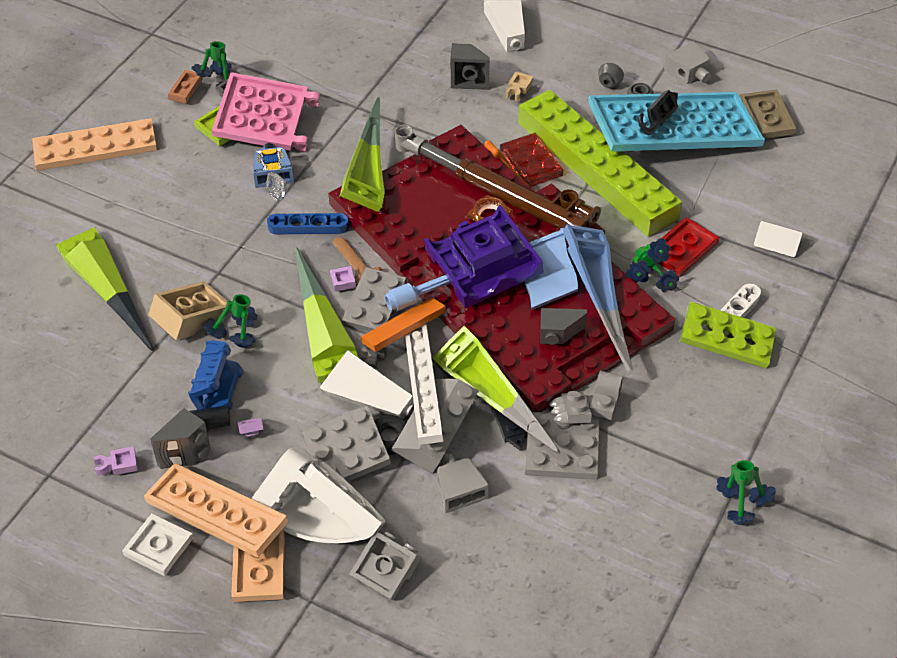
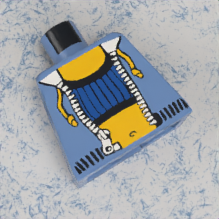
(270, 160)

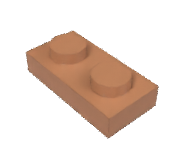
(185, 87)

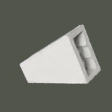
(507, 22)
(362, 385)

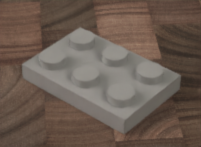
(368, 306)

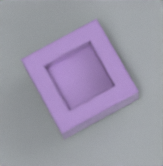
(342, 278)
(250, 427)

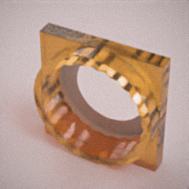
(485, 203)

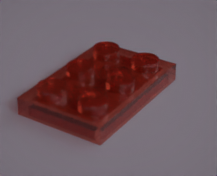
(531, 159)

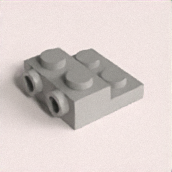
(385, 564)

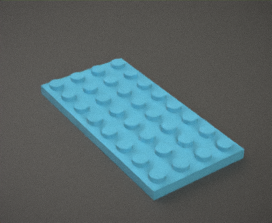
(698, 122)

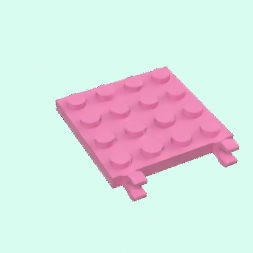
(263, 111)

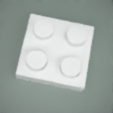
(157, 544)

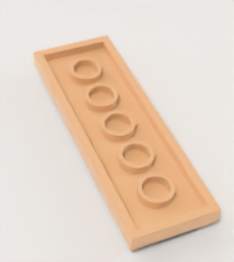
(94, 144)
(216, 509)

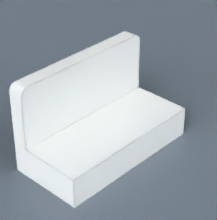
(778, 239)

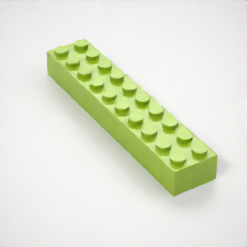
(608, 172)

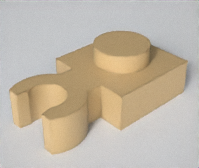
(519, 84)

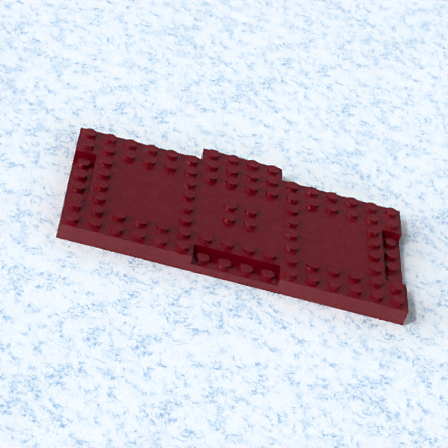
(430, 203)

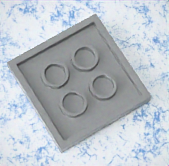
(348, 444)
(577, 449)

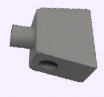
(688, 64)
(460, 483)

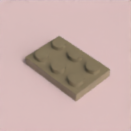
(769, 113)

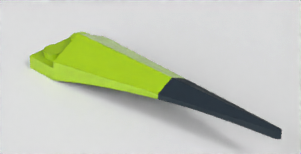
(94, 264)

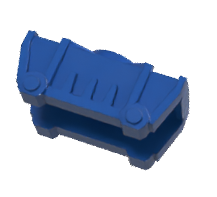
(215, 377)

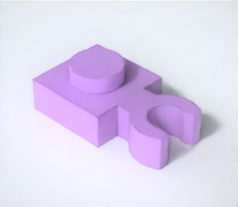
(119, 462)

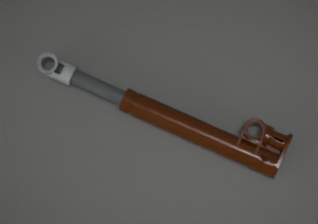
(563, 210)

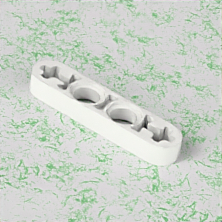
(740, 299)

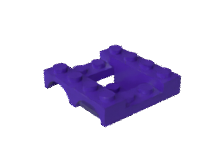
(494, 250)

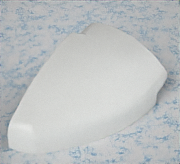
(317, 501)

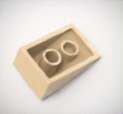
(186, 308)

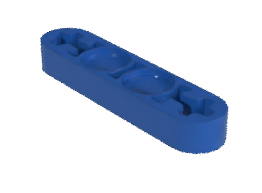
(308, 220)

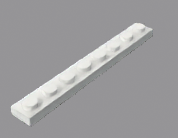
(423, 387)

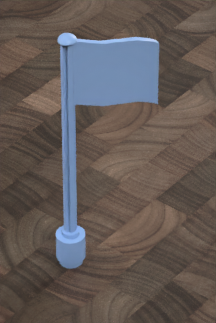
(555, 283)

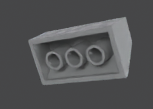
(454, 401)

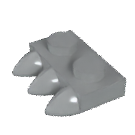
(571, 408)

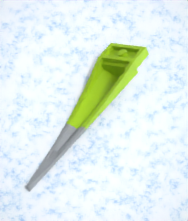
(470, 362)

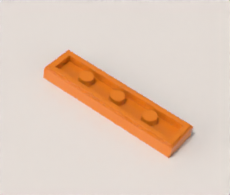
(403, 324)

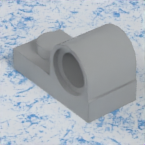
(606, 395)

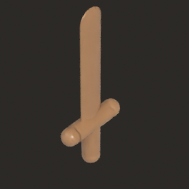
(351, 256)

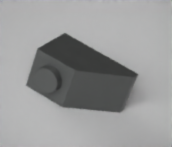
(561, 324)

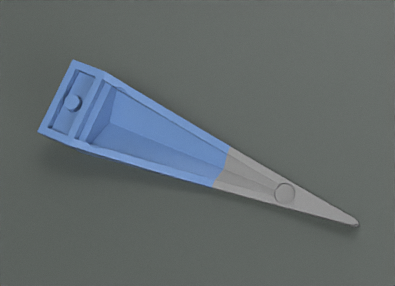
(593, 261)

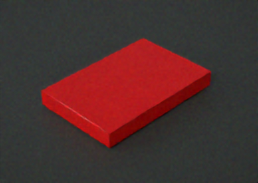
(688, 245)

